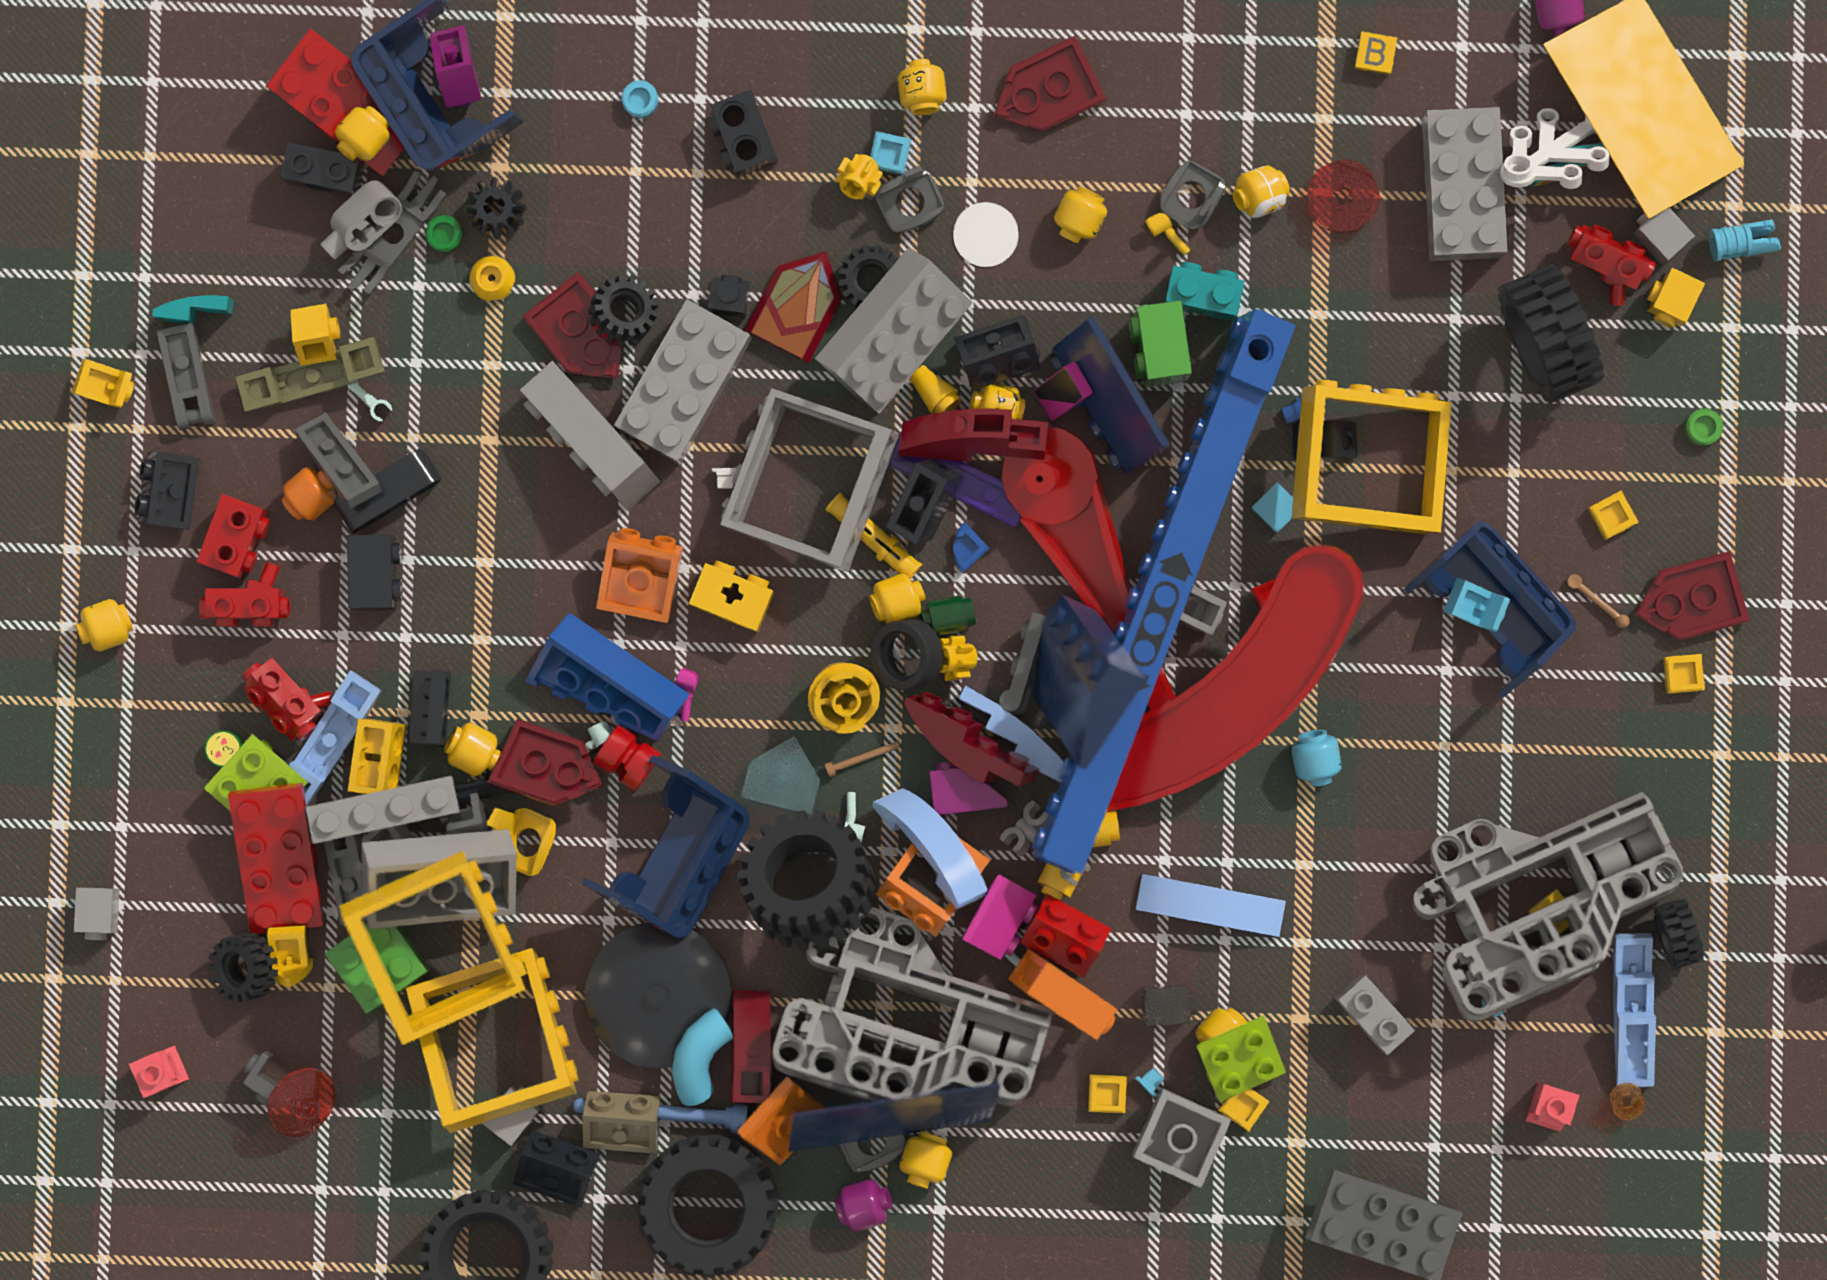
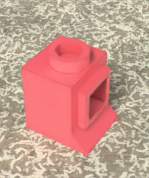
(158, 1071)
(1552, 1107)

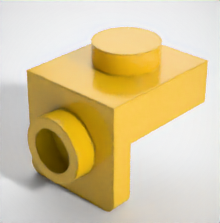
(103, 384)

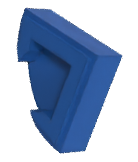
(967, 547)

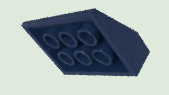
(1115, 405)
(1082, 678)

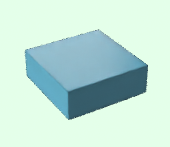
(890, 152)
(1274, 507)

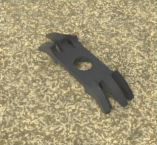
(386, 254)

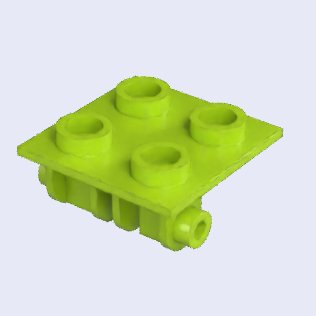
(252, 768)
(1241, 1058)

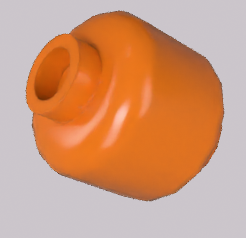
(308, 494)

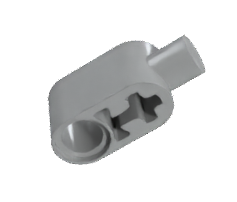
(362, 219)

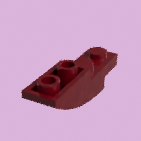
(967, 431)
(958, 740)

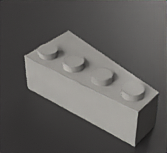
(590, 436)

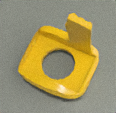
(518, 822)

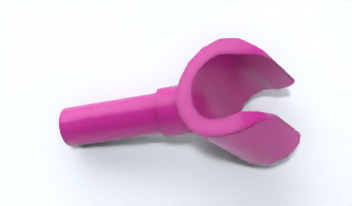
(688, 681)

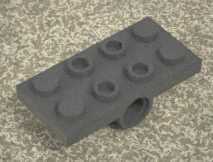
(1383, 1225)

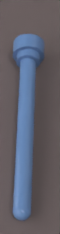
(731, 1117)

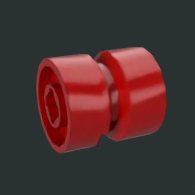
(626, 758)

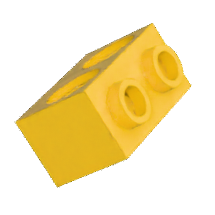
(376, 756)

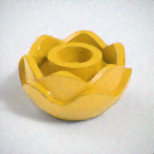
(496, 289)

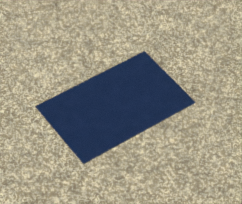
(893, 1117)

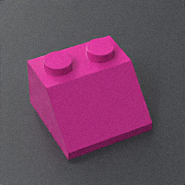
(1000, 917)

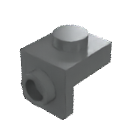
(257, 1079)

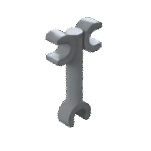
(1026, 830)

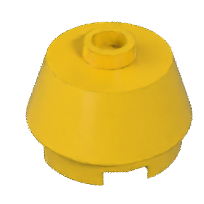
(843, 697)

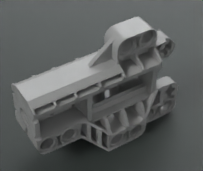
(1512, 854)
(917, 972)

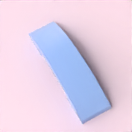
(334, 732)
(936, 842)
(1210, 905)

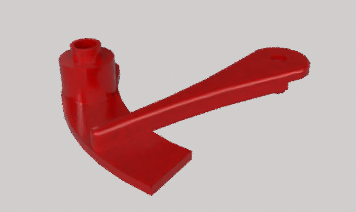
(1247, 691)

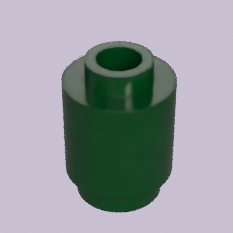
(949, 615)

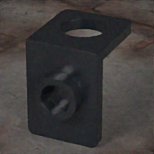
(1331, 439)

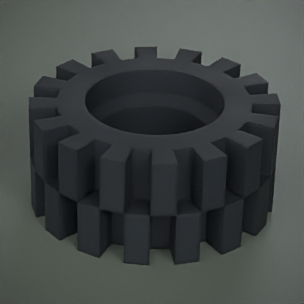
(854, 263)
(629, 291)
(1678, 933)
(258, 964)

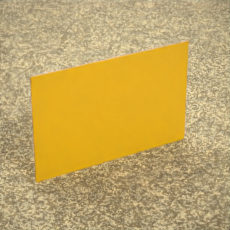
(1643, 105)

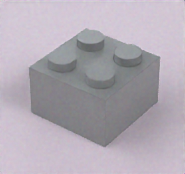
(1181, 1137)

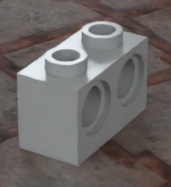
(1374, 1014)

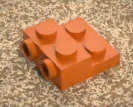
(639, 575)

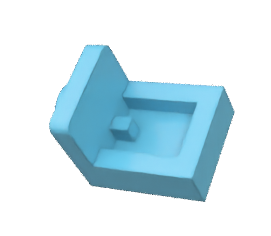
(1476, 605)

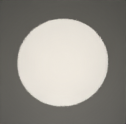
(985, 234)

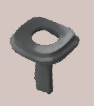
(1191, 172)
(916, 179)
(863, 1163)

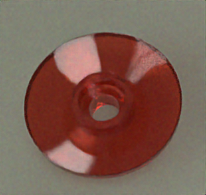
(296, 1092)

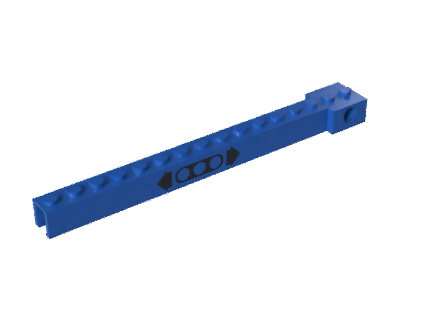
(1169, 573)

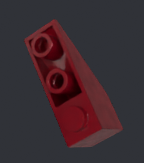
(750, 1047)

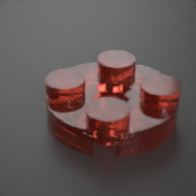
(1324, 205)

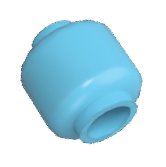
(1316, 757)

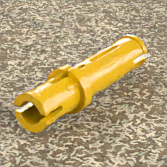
(905, 565)

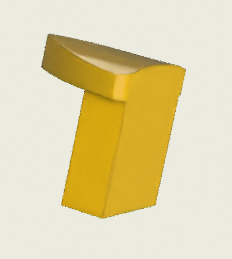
(291, 953)

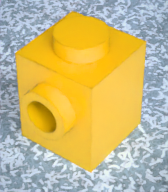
(1674, 298)
(314, 334)

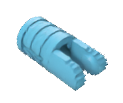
(1739, 242)

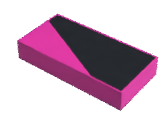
(1063, 391)

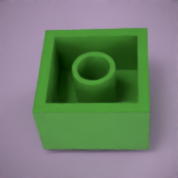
(1161, 344)
(398, 955)

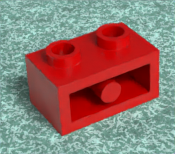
(234, 536)
(1065, 935)

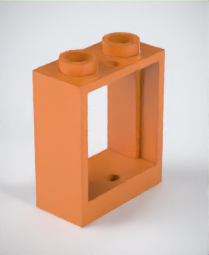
(913, 904)
(1063, 995)

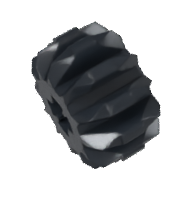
(491, 220)

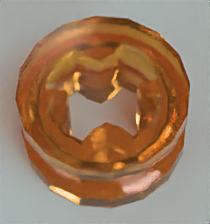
(1632, 1111)

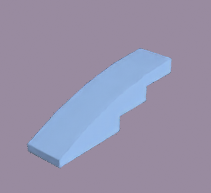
(1012, 729)
(1634, 1009)

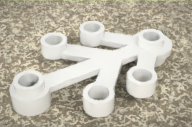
(1523, 170)

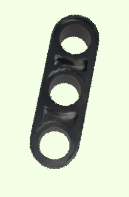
(398, 484)

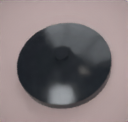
(651, 990)

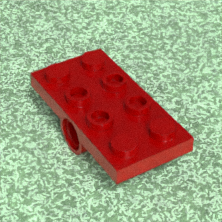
(325, 89)
(276, 857)

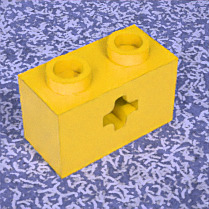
(710, 598)

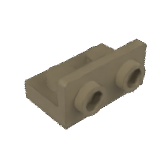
(621, 1122)

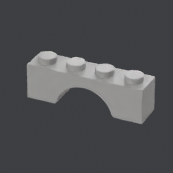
(382, 809)

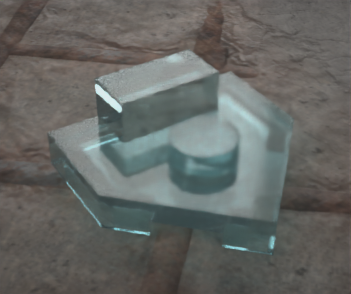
(783, 778)

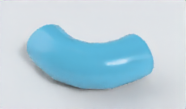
(694, 1056)

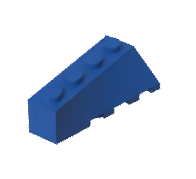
(607, 679)

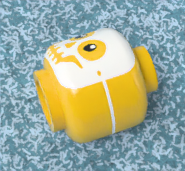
(1261, 191)

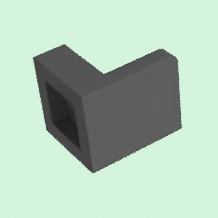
(468, 819)

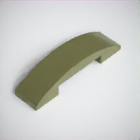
(295, 382)

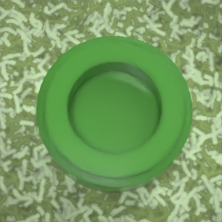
(1703, 427)

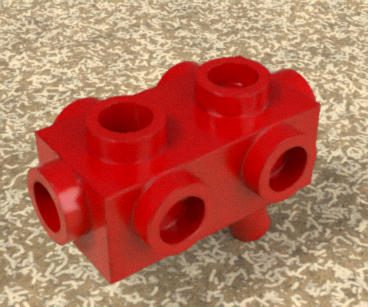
(1617, 262)
(254, 602)
(287, 704)

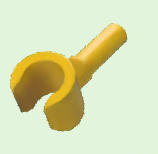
(1161, 223)

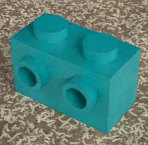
(1205, 292)

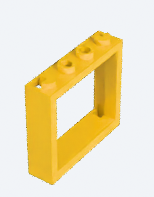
(1309, 453)
(461, 1004)
(556, 1038)

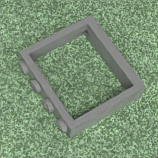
(862, 499)

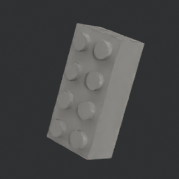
(1464, 184)
(894, 330)
(683, 382)
(450, 899)

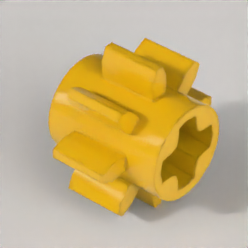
(859, 176)
(957, 658)

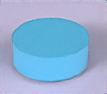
(640, 99)

